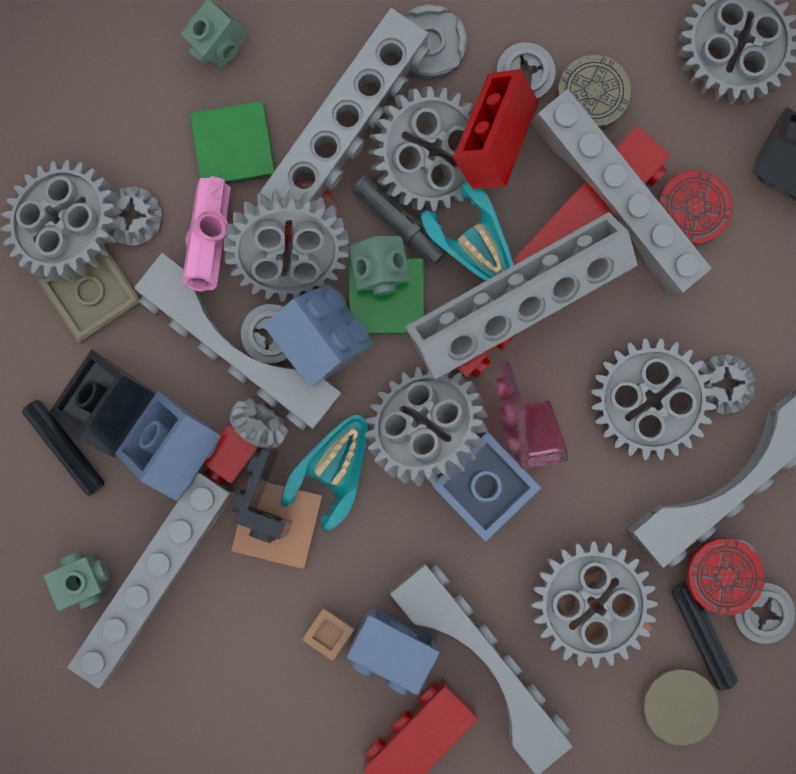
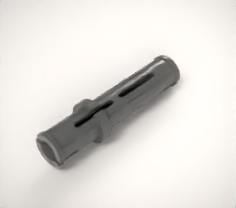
(399, 219)

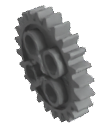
(769, 55)
(415, 180)
(61, 220)
(320, 250)
(674, 426)
(403, 453)
(618, 628)

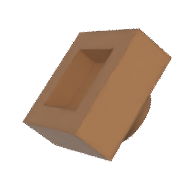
(328, 633)

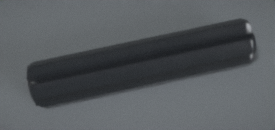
(63, 447)
(705, 638)

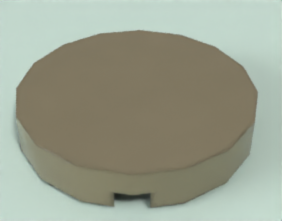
(680, 706)

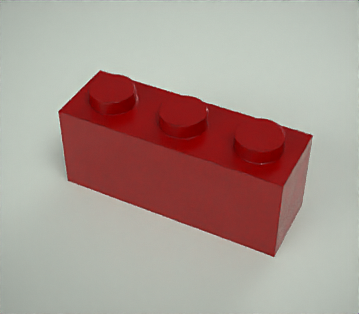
(496, 129)
(422, 734)

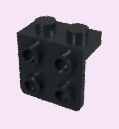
(263, 524)

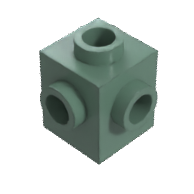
(214, 34)
(379, 264)
(78, 581)

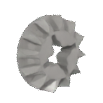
(534, 58)
(142, 228)
(254, 342)
(736, 370)
(258, 424)
(770, 629)

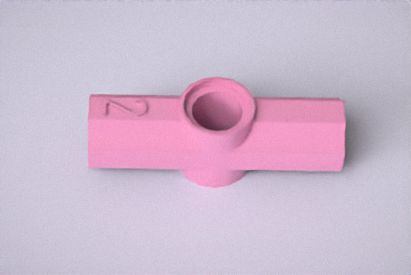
(205, 252)

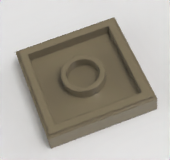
(94, 299)

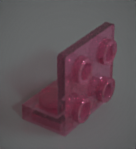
(532, 427)

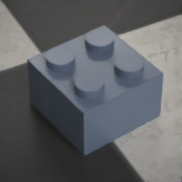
(319, 334)
(167, 446)
(488, 488)
(393, 651)

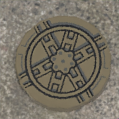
(598, 86)

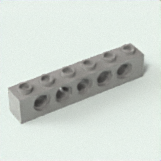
(392, 36)
(523, 295)

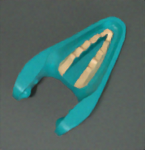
(479, 248)
(336, 464)

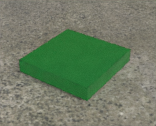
(233, 143)
(392, 311)

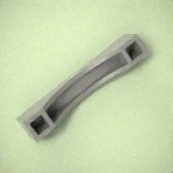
(591, 154)
(164, 291)
(671, 529)
(150, 579)
(532, 731)

